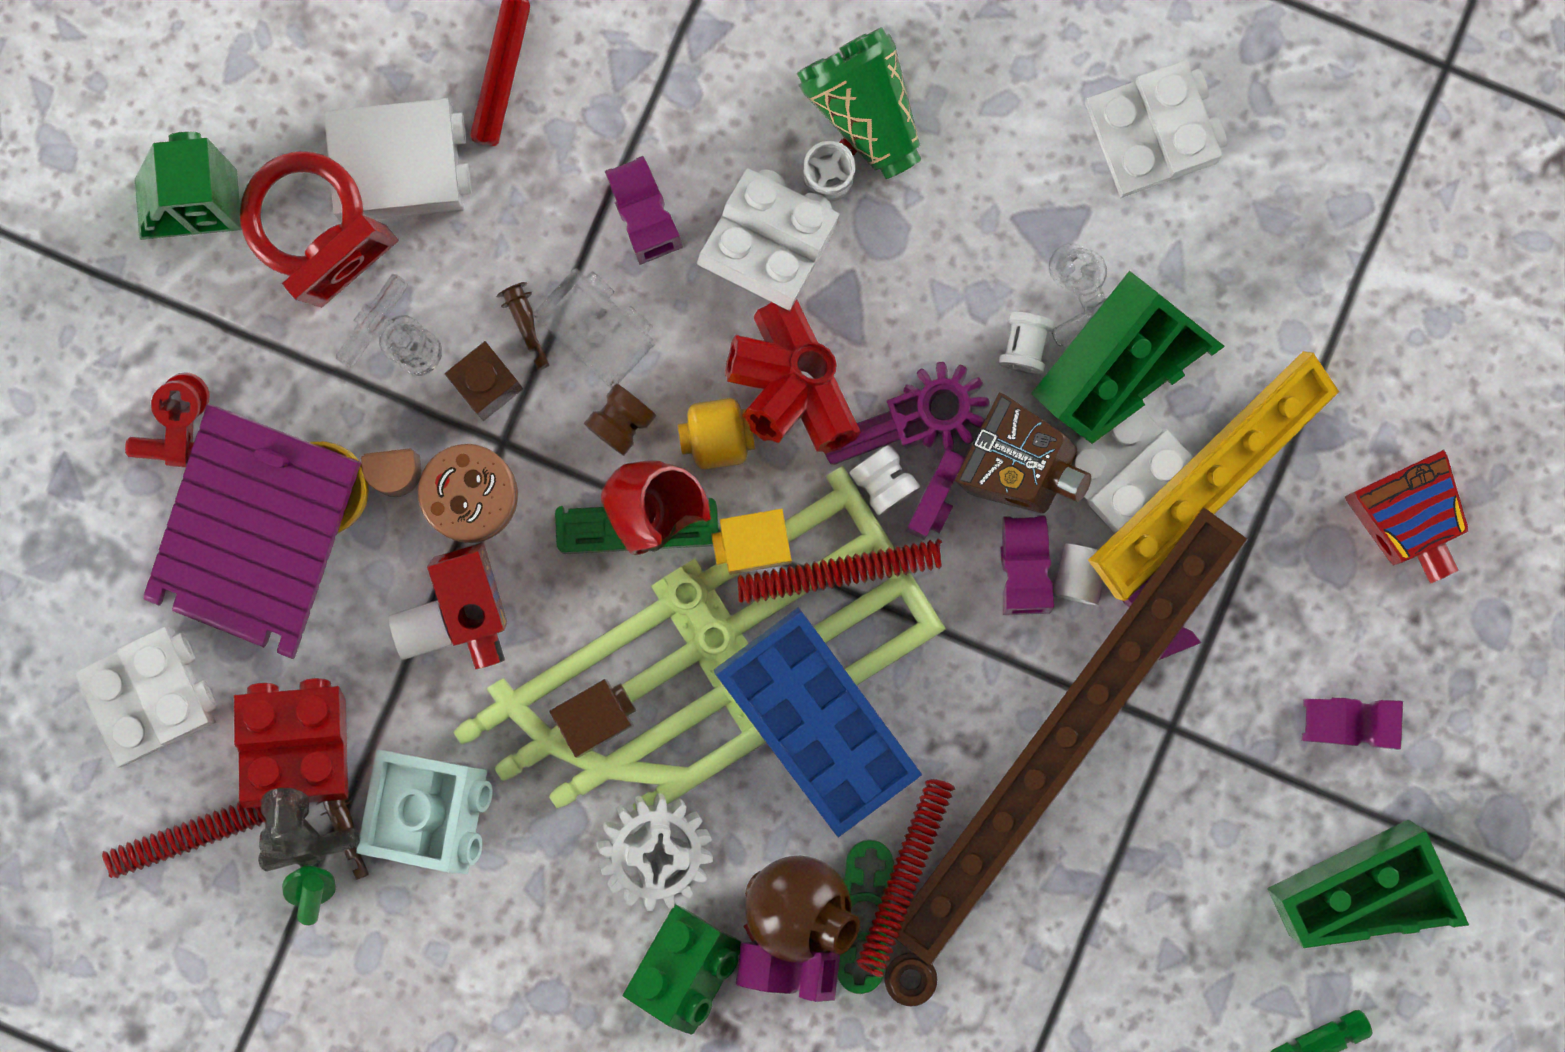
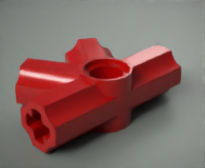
(787, 393)

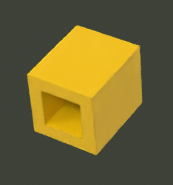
(752, 542)

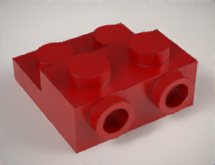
(291, 741)

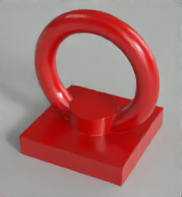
(332, 257)

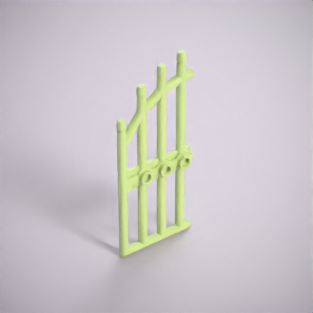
(710, 640)

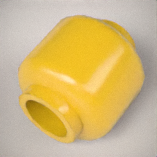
(716, 434)

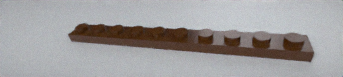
(1069, 734)

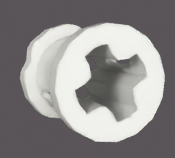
(1026, 343)

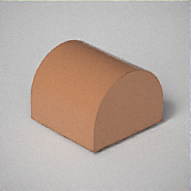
(392, 471)

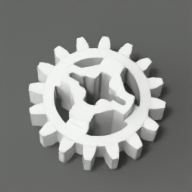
(633, 850)

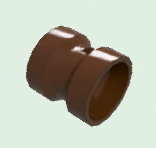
(620, 419)

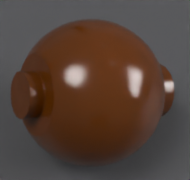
(799, 909)

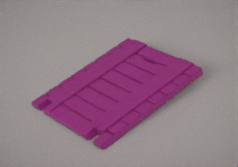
(249, 532)

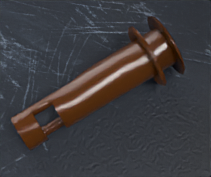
(523, 316)
(342, 819)

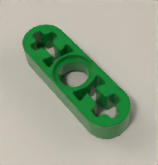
(856, 875)

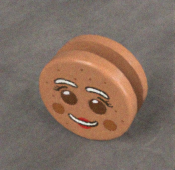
(468, 493)

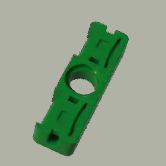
(591, 531)

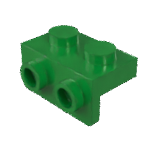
(683, 970)

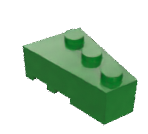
(186, 189)
(1121, 358)
(1370, 891)

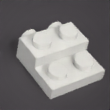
(1156, 128)
(769, 237)
(1128, 467)
(146, 695)

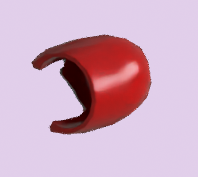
(652, 503)

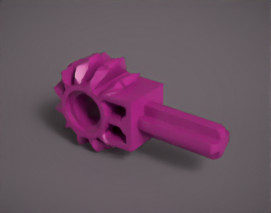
(912, 418)

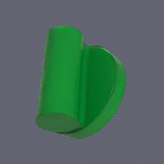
(308, 889)

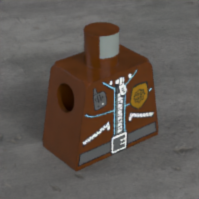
(1021, 460)

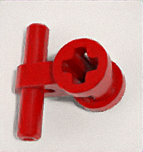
(178, 422)

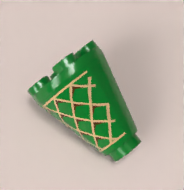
(866, 101)

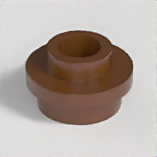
(905, 996)

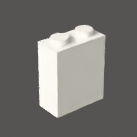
(400, 157)

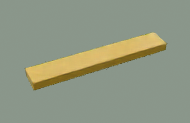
(1214, 474)

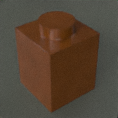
(483, 381)
(594, 716)

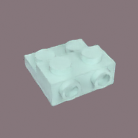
(424, 812)

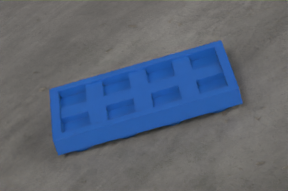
(817, 722)

